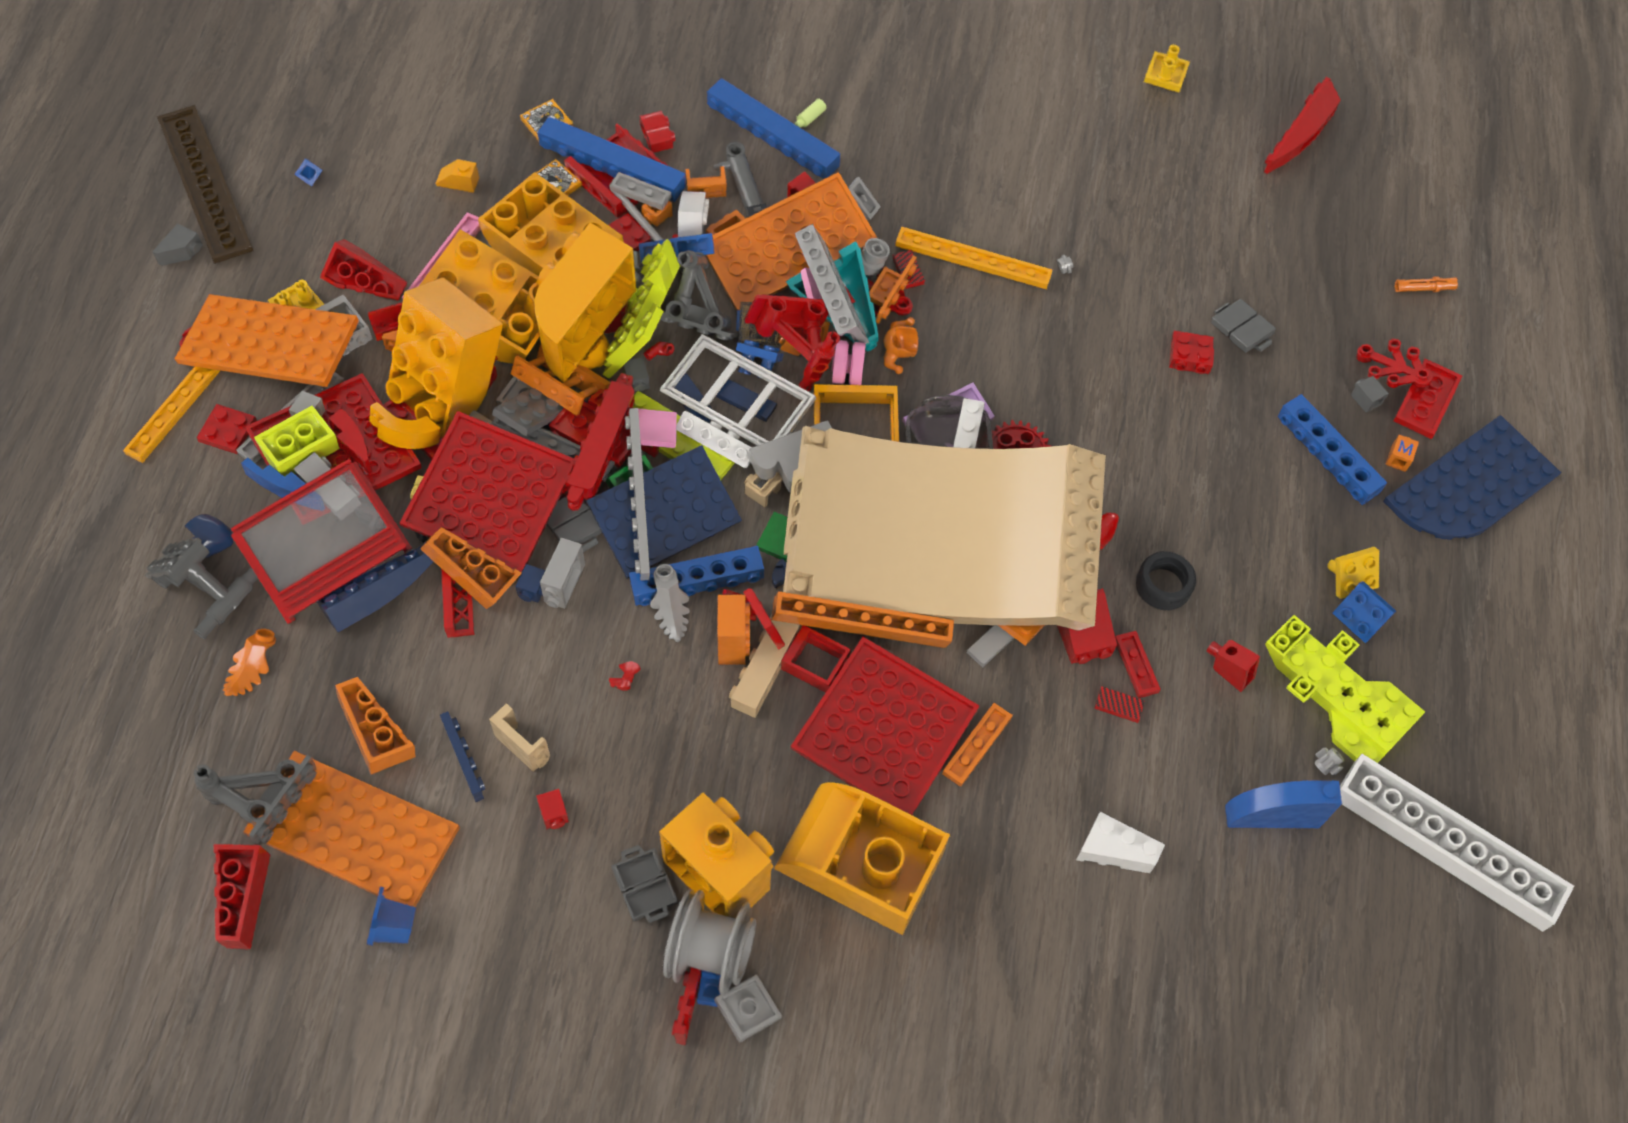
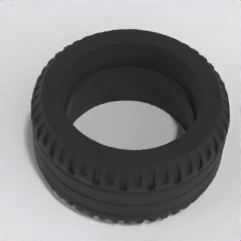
(1173, 563)

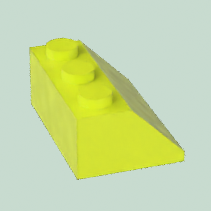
(296, 440)

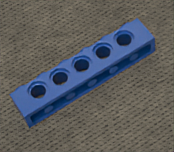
(1332, 449)
(706, 568)

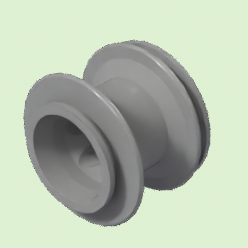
(709, 941)

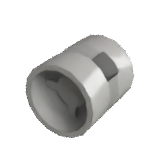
(874, 256)

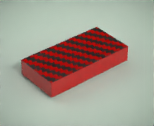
(901, 261)
(1119, 704)

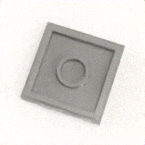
(748, 1008)

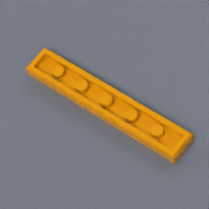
(169, 413)

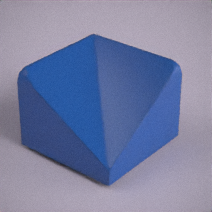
(308, 172)

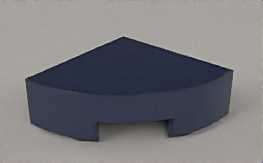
(778, 574)

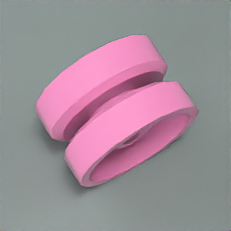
(848, 363)

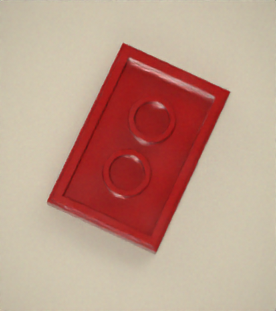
(764, 618)

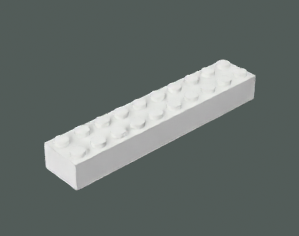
(1454, 843)

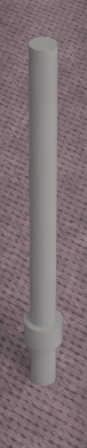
(641, 220)

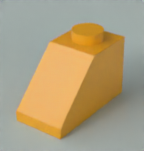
(459, 176)

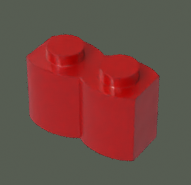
(657, 132)

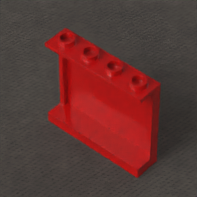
(598, 182)

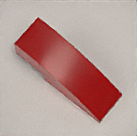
(350, 439)

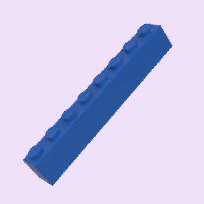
(773, 129)
(608, 156)

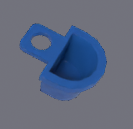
(390, 921)

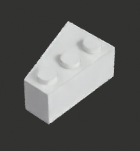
(692, 213)
(1120, 846)

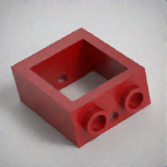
(805, 636)

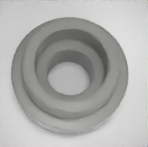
(1065, 264)

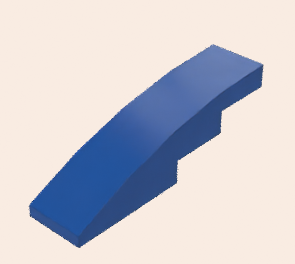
(697, 243)
(271, 479)

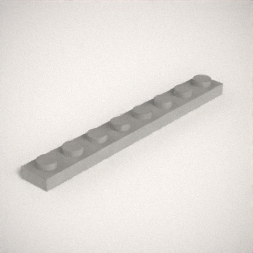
(638, 501)

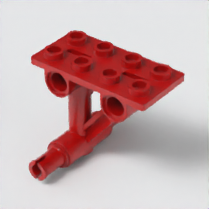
(806, 318)

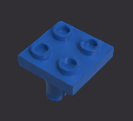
(768, 354)
(1364, 612)

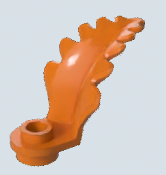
(250, 662)

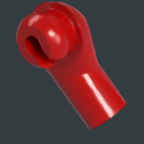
(659, 348)

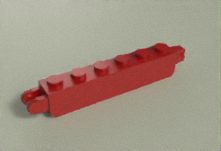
(600, 442)

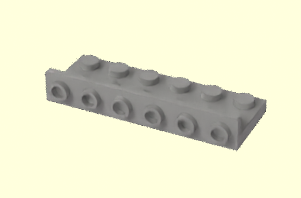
(830, 284)

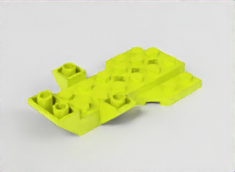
(643, 307)
(1323, 676)

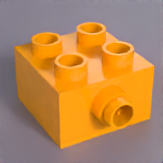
(717, 856)

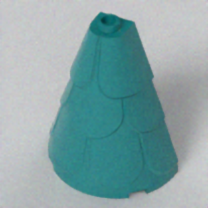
(853, 276)

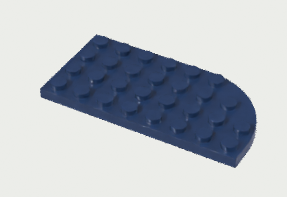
(1473, 484)

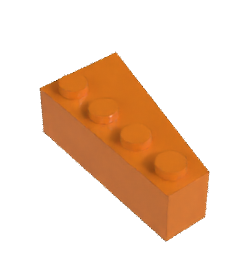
(470, 567)
(375, 732)

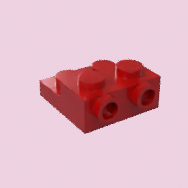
(1191, 352)

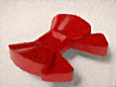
(624, 683)

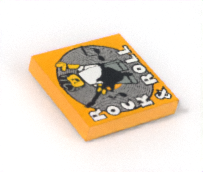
(537, 116)
(560, 177)

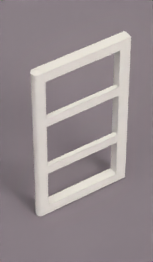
(736, 360)

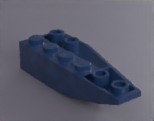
(373, 589)

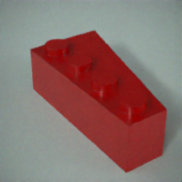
(238, 892)

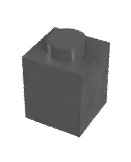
(640, 376)
(1369, 393)

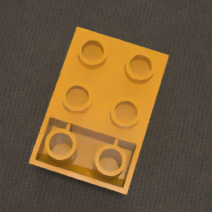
(535, 223)
(495, 285)
(442, 353)
(864, 854)

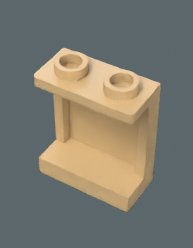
(504, 728)

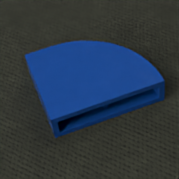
(1285, 805)

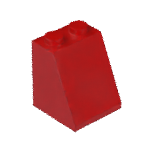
(1092, 641)

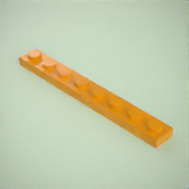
(974, 257)

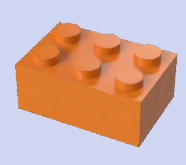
(733, 629)

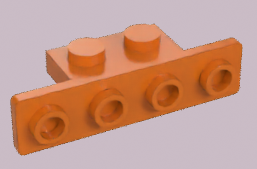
(887, 287)

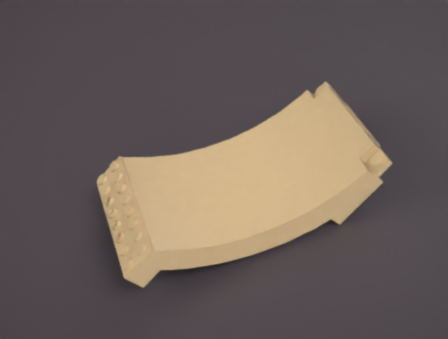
(947, 529)

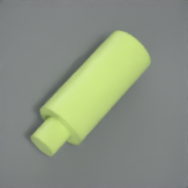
(810, 113)

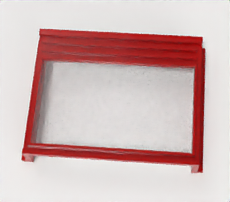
(319, 538)

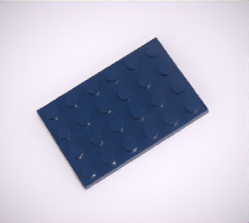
(681, 506)

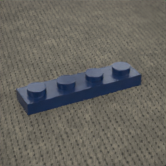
(467, 764)

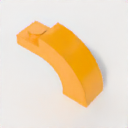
(404, 433)

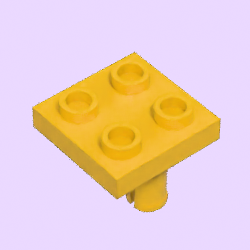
(1167, 70)
(298, 295)
(1355, 568)

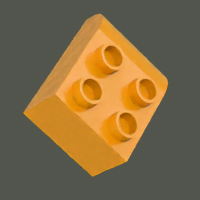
(582, 296)

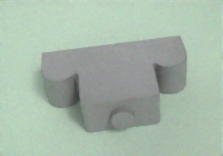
(780, 456)

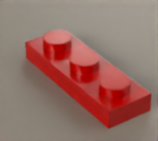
(1137, 664)

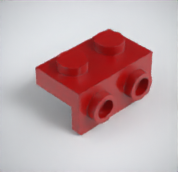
(385, 320)

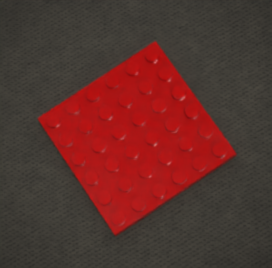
(355, 398)
(489, 490)
(885, 727)

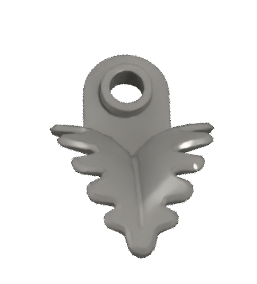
(670, 602)

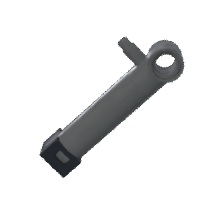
(744, 179)

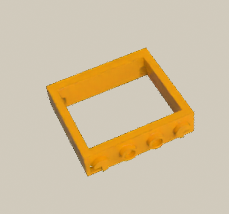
(859, 394)

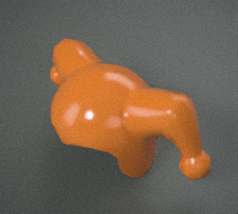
(900, 343)

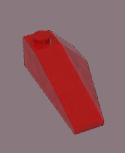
(359, 271)

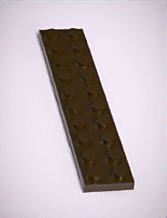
(205, 184)

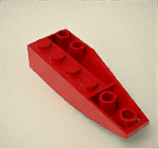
(1307, 126)

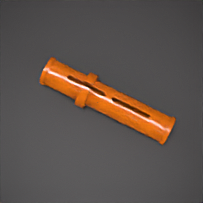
(1434, 284)

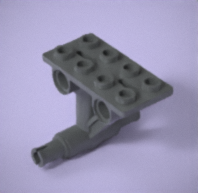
(693, 315)
(183, 562)
(273, 802)

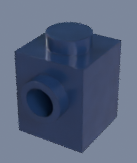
(528, 585)

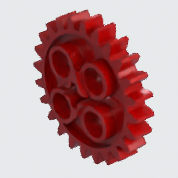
(1016, 434)

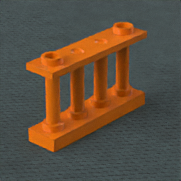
(560, 392)

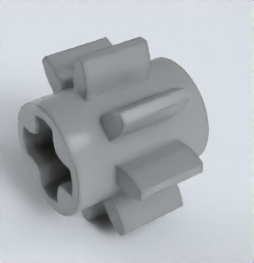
(1329, 761)

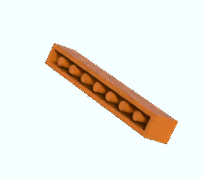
(862, 619)

